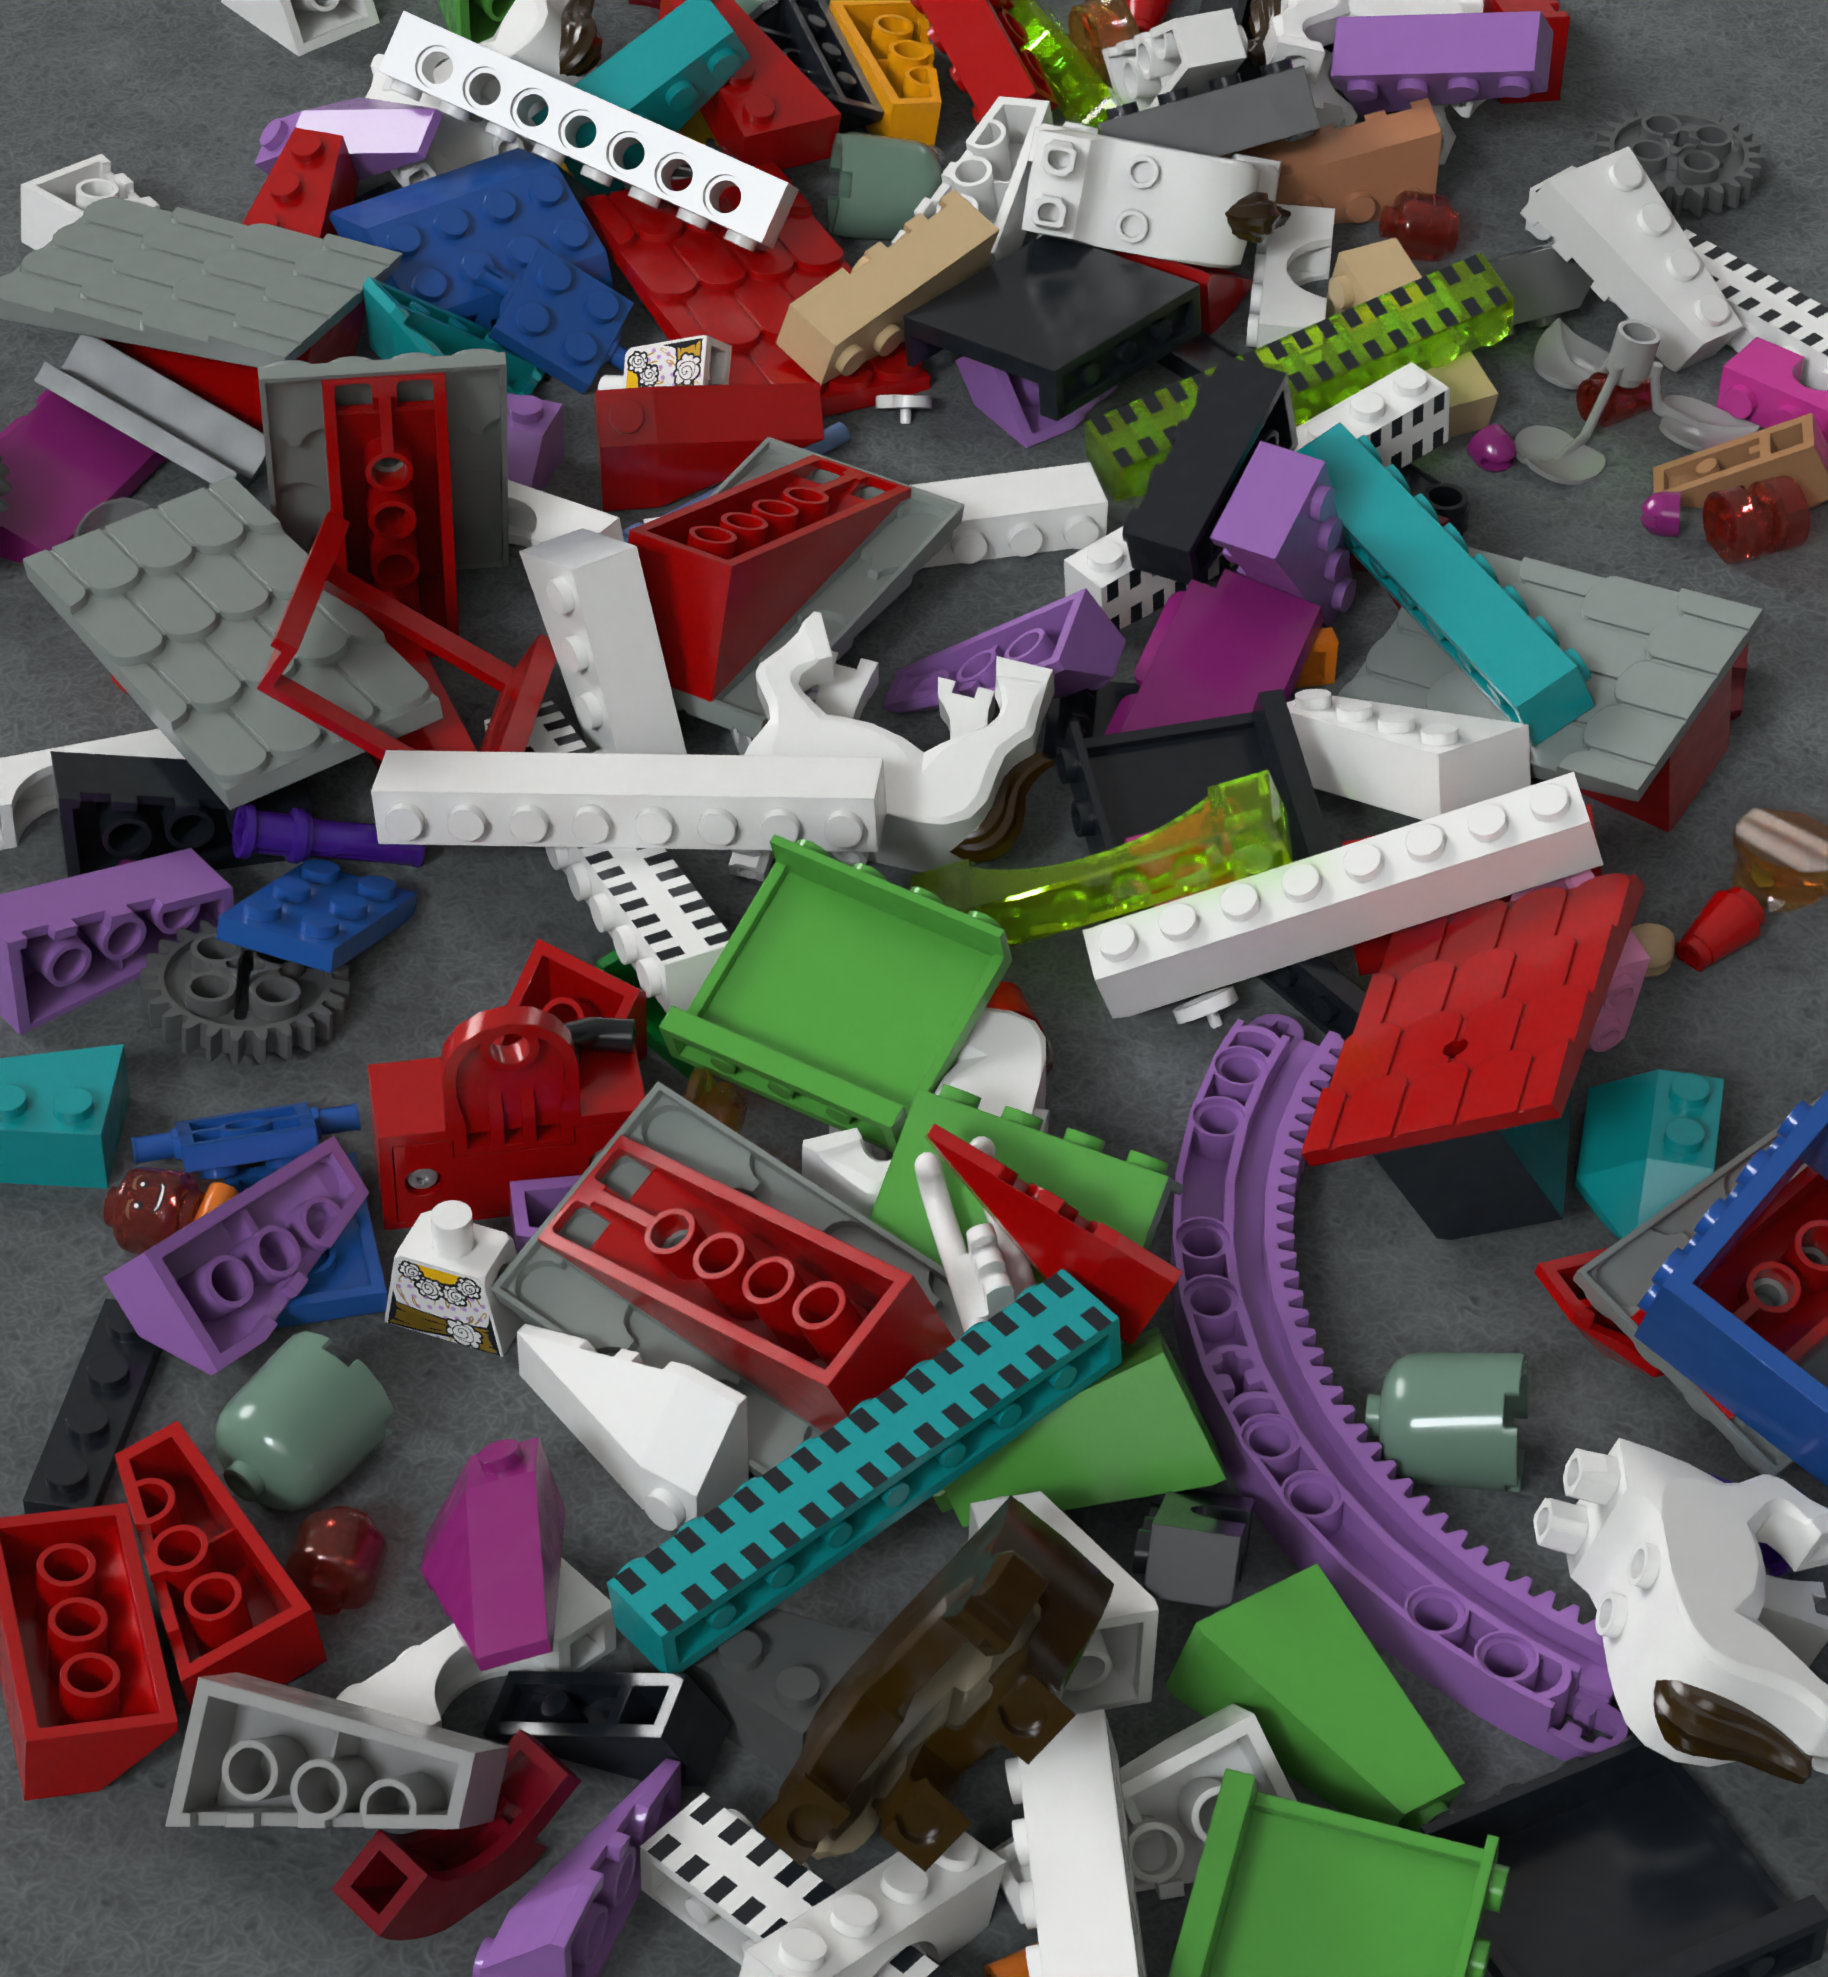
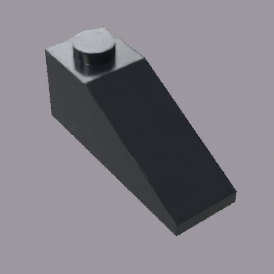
(614, 1720)

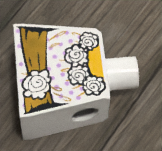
(674, 363)
(446, 1279)

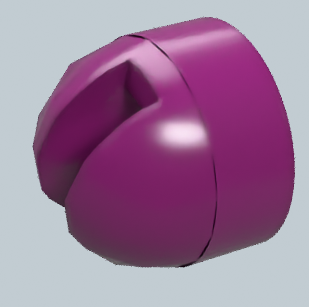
(1492, 449)
(1662, 514)

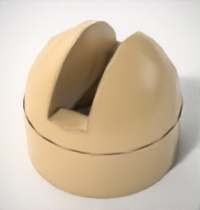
(1659, 945)

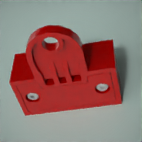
(493, 1114)

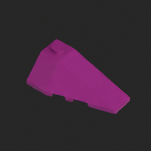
(499, 1553)

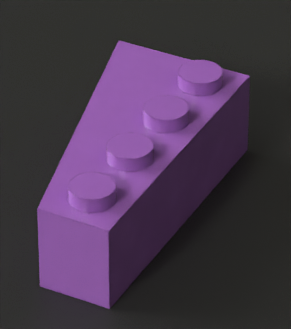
(1440, 57)
(1288, 530)
(95, 929)

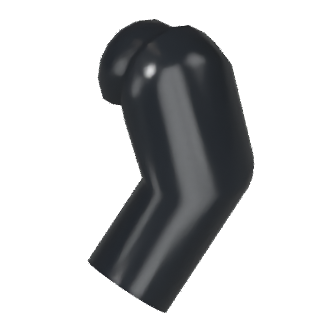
(602, 1034)

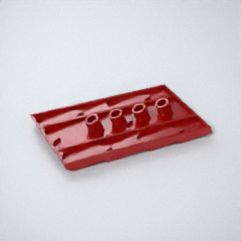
(717, 289)

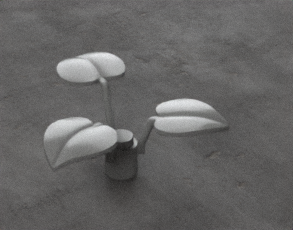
(1569, 359)

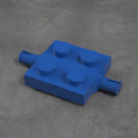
(558, 318)
(224, 1141)

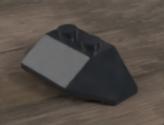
(818, 48)

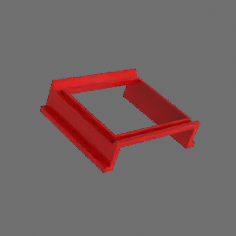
(519, 687)

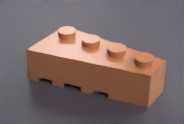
(1360, 164)

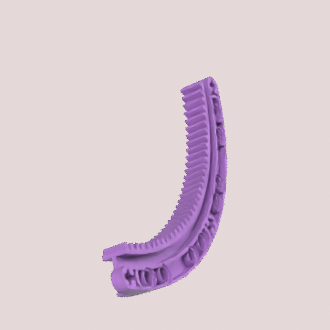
(1298, 1445)

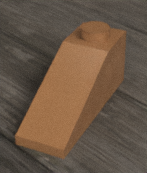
(1787, 449)

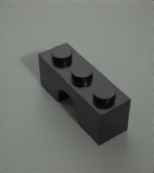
(1195, 1547)

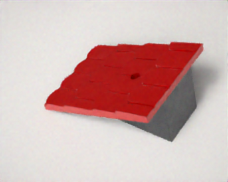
(1475, 1055)

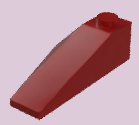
(687, 438)
(1056, 1237)

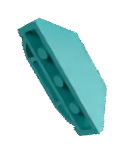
(408, 324)
(1647, 1144)

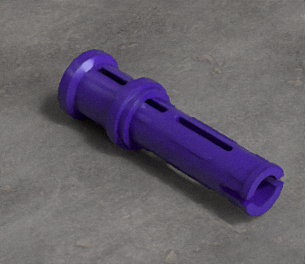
(300, 835)

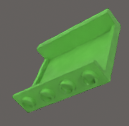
(841, 993)
(1101, 1187)
(1332, 1895)

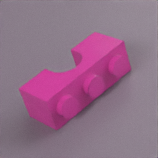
(1766, 387)

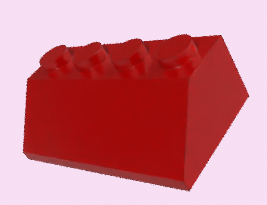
(79, 1650)

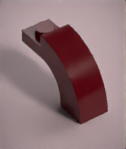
(436, 1877)

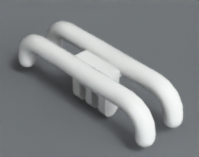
(993, 1269)

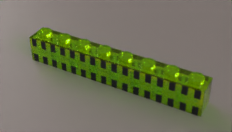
(1324, 363)

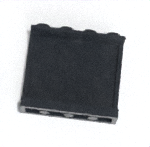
(1060, 320)
(1155, 774)
(1629, 1877)

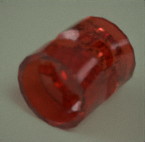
(1755, 520)

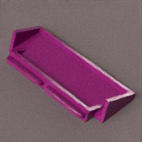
(61, 470)
(1218, 653)

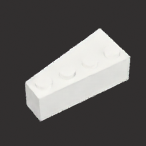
(1176, 56)
(995, 170)
(65, 194)
(1636, 255)
(605, 642)
(1407, 755)

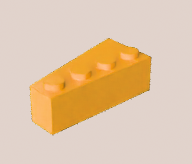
(898, 63)

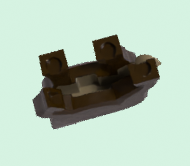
(942, 1689)

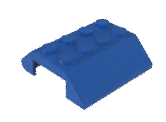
(471, 216)

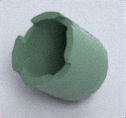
(878, 184)
(1453, 1419)
(300, 1425)

